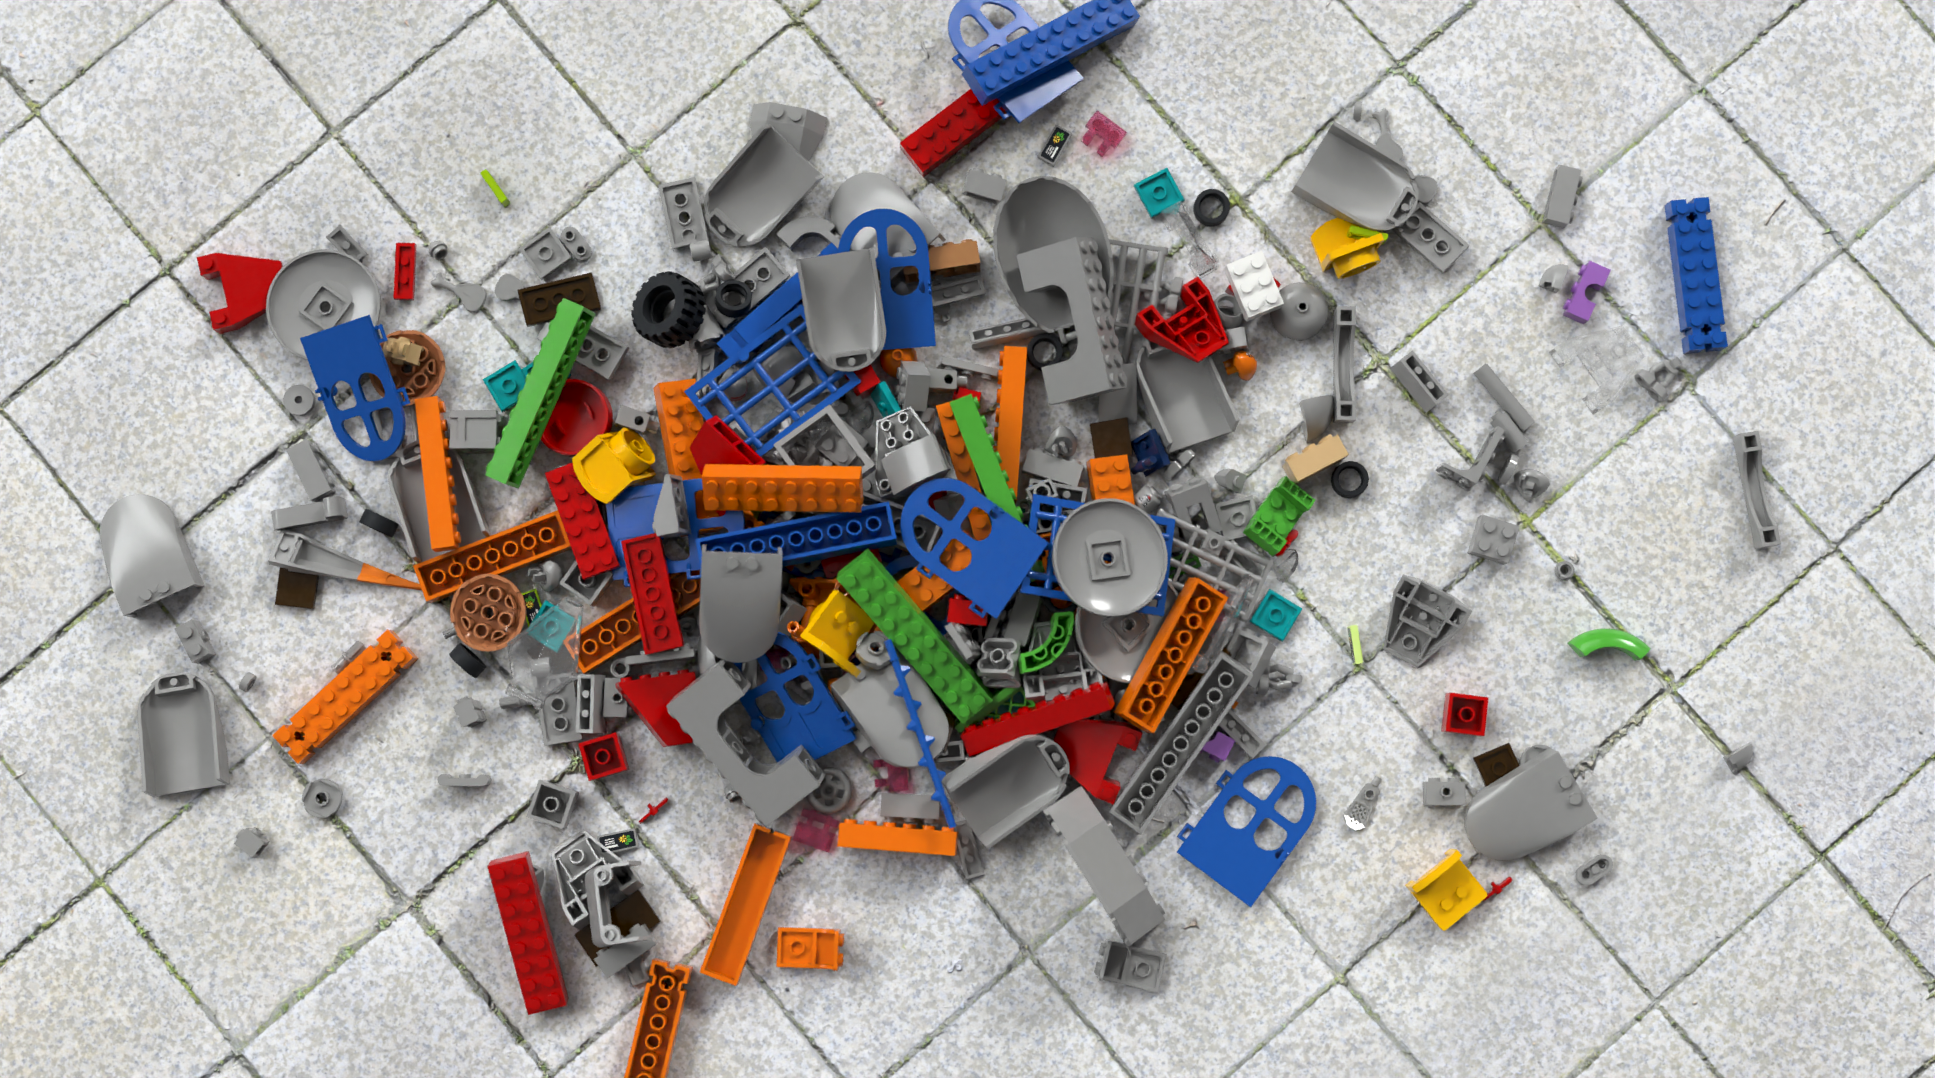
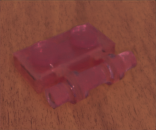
(814, 836)

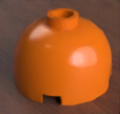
(891, 359)

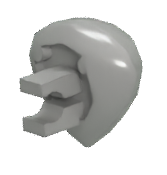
(1061, 442)
(1531, 483)
(547, 574)

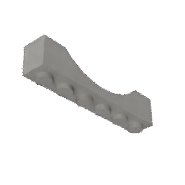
(1343, 364)
(1749, 459)

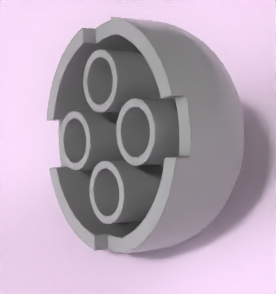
(1298, 323)

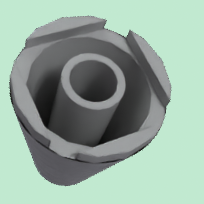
(708, 334)

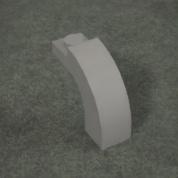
(806, 227)

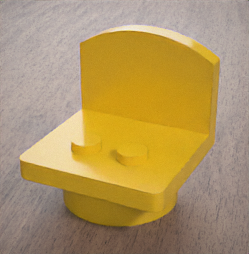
(1343, 253)
(613, 464)
(836, 629)
(1447, 890)

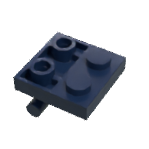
(1149, 453)

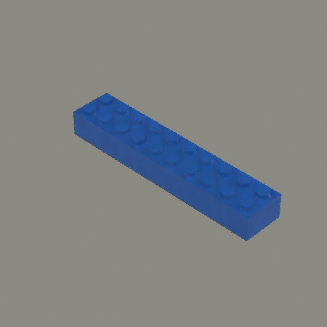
(1048, 47)
(812, 536)

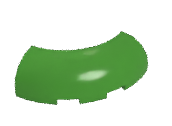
(1058, 638)
(1609, 638)

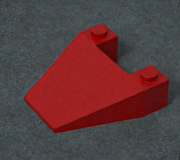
(244, 284)
(1192, 331)
(1090, 749)

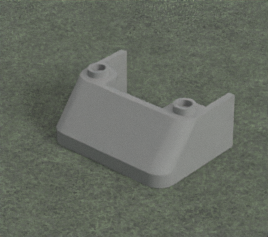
(602, 930)

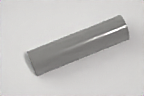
(1003, 333)
(1504, 397)

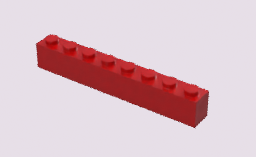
(1038, 718)

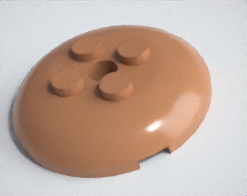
(423, 379)
(470, 609)

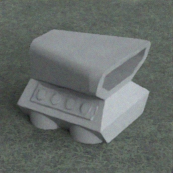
(1000, 662)

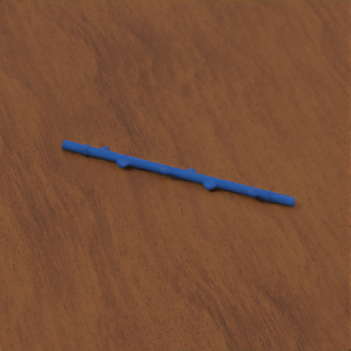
(924, 740)

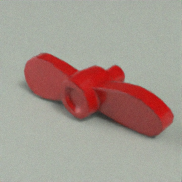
(1293, 534)
(653, 810)
(1498, 888)

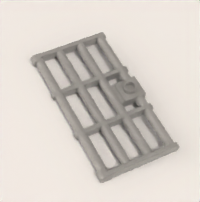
(1118, 283)
(1209, 551)

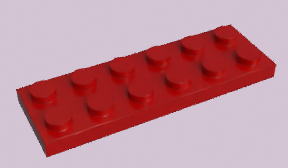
(582, 523)
(652, 594)

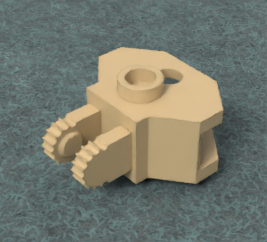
(402, 351)

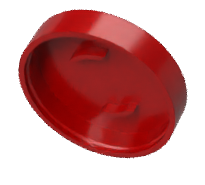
(577, 418)

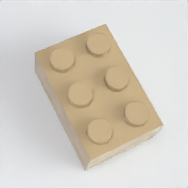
(1315, 459)

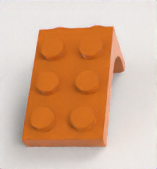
(810, 948)

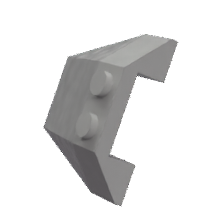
(797, 125)
(1421, 620)
(1063, 674)

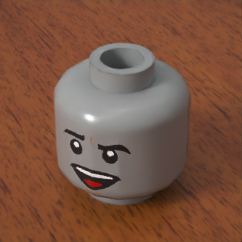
(1147, 499)

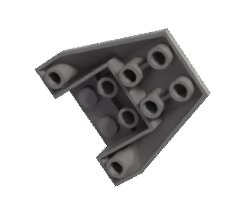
(892, 434)

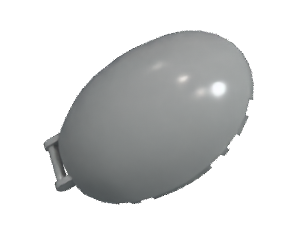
(1035, 216)

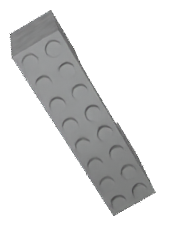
(1097, 362)
(764, 787)

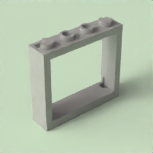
(828, 412)

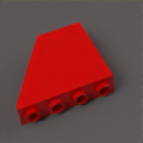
(721, 445)
(649, 701)

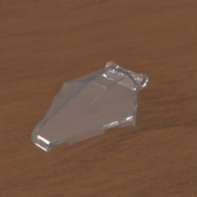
(1223, 626)
(546, 653)

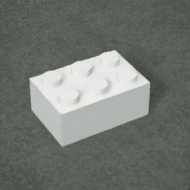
(1253, 286)

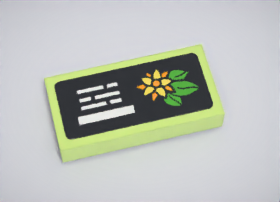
(1355, 645)

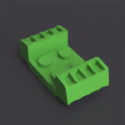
(1278, 515)

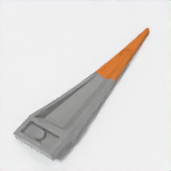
(308, 556)

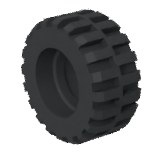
(684, 318)

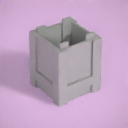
(475, 430)

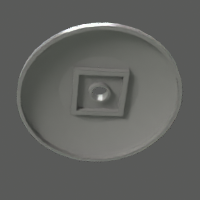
(307, 284)
(1135, 550)
(1113, 648)

